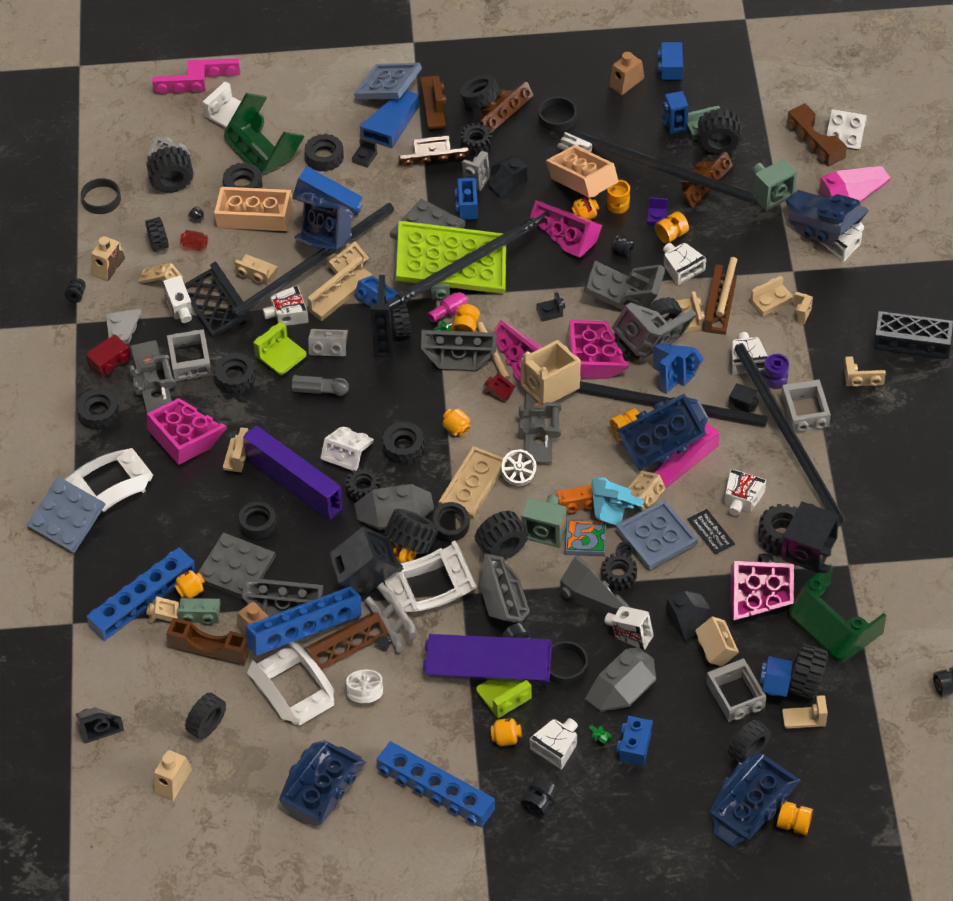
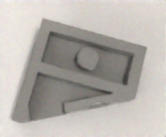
(123, 324)

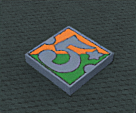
(585, 537)

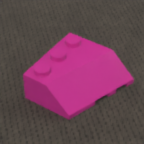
(596, 348)
(183, 430)
(760, 587)

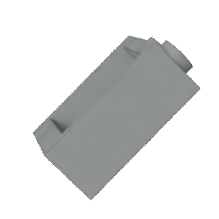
(183, 369)
(802, 391)
(730, 673)

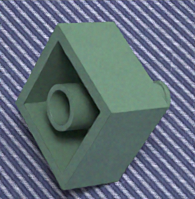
(774, 183)
(545, 521)

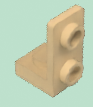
(159, 272)
(861, 378)
(806, 717)

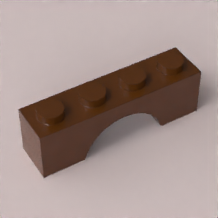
(827, 148)
(188, 637)

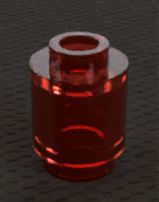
(194, 240)

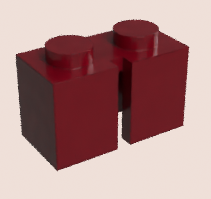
(108, 355)

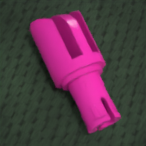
(448, 306)

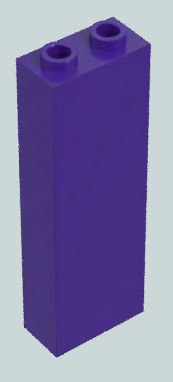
(293, 472)
(488, 658)

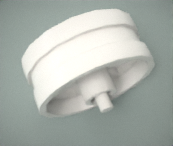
(518, 468)
(364, 686)

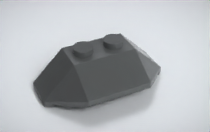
(458, 349)
(378, 505)
(502, 590)
(279, 596)
(622, 681)

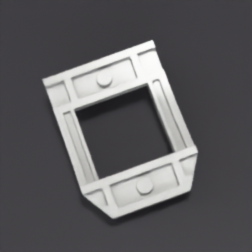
(130, 462)
(456, 567)
(281, 661)

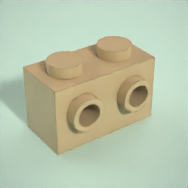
(716, 641)

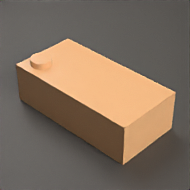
(582, 171)
(254, 208)

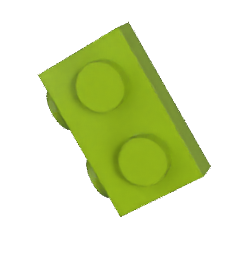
(278, 350)
(504, 695)

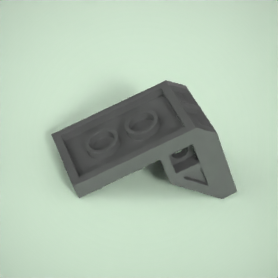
(619, 290)
(639, 331)

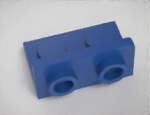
(368, 290)

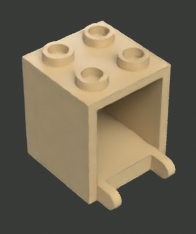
(550, 372)

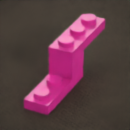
(196, 76)

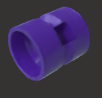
(776, 371)

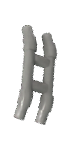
(403, 619)

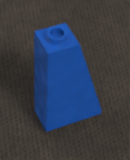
(390, 120)
(322, 186)

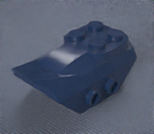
(823, 217)
(324, 223)
(664, 430)
(319, 781)
(750, 798)

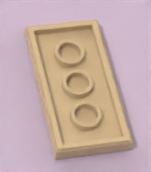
(474, 480)

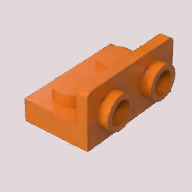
(576, 498)

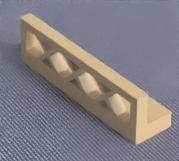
(340, 289)

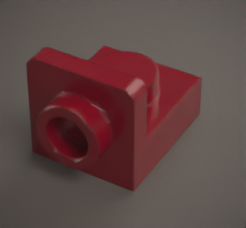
(499, 386)

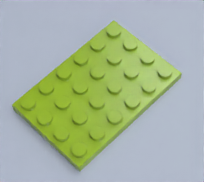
(429, 248)

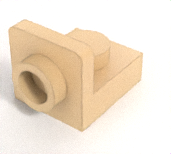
(804, 305)
(162, 609)

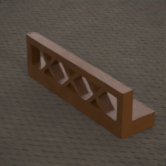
(712, 303)
(343, 633)

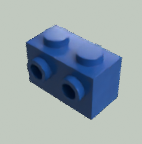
(671, 60)
(675, 112)
(467, 198)
(776, 676)
(635, 740)

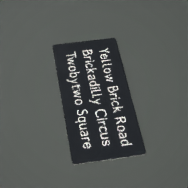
(711, 531)

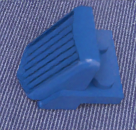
(675, 364)

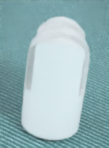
(570, 140)

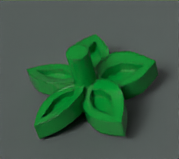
(444, 327)
(600, 734)

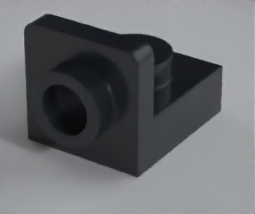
(365, 153)
(551, 309)

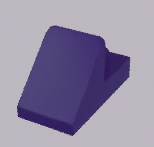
(657, 210)

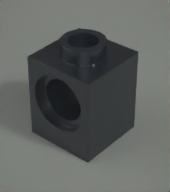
(743, 398)

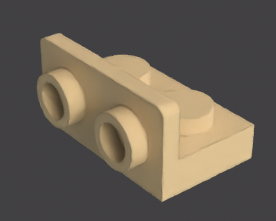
(345, 257)
(255, 269)
(770, 296)
(695, 304)
(236, 454)
(647, 487)

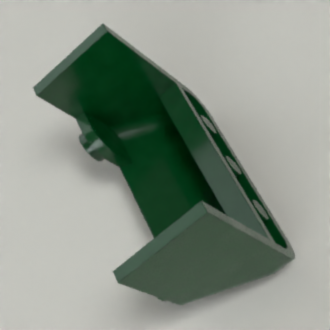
(247, 140)
(826, 627)

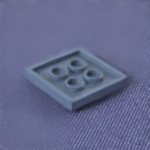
(387, 81)
(66, 514)
(657, 534)

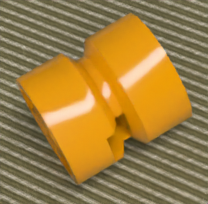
(618, 197)
(672, 227)
(465, 318)
(619, 421)
(795, 818)

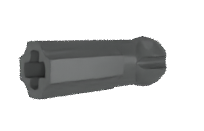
(318, 385)

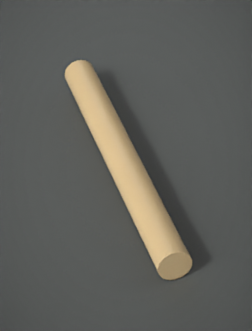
(726, 287)
(496, 358)

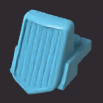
(611, 500)

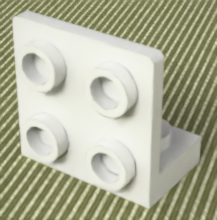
(220, 105)
(848, 127)
(345, 447)

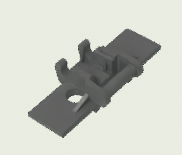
(145, 375)
(533, 426)

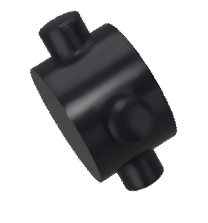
(383, 643)

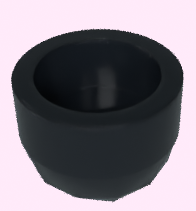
(195, 214)
(629, 552)
(764, 557)

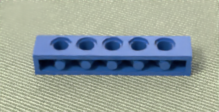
(136, 603)
(303, 620)
(430, 774)

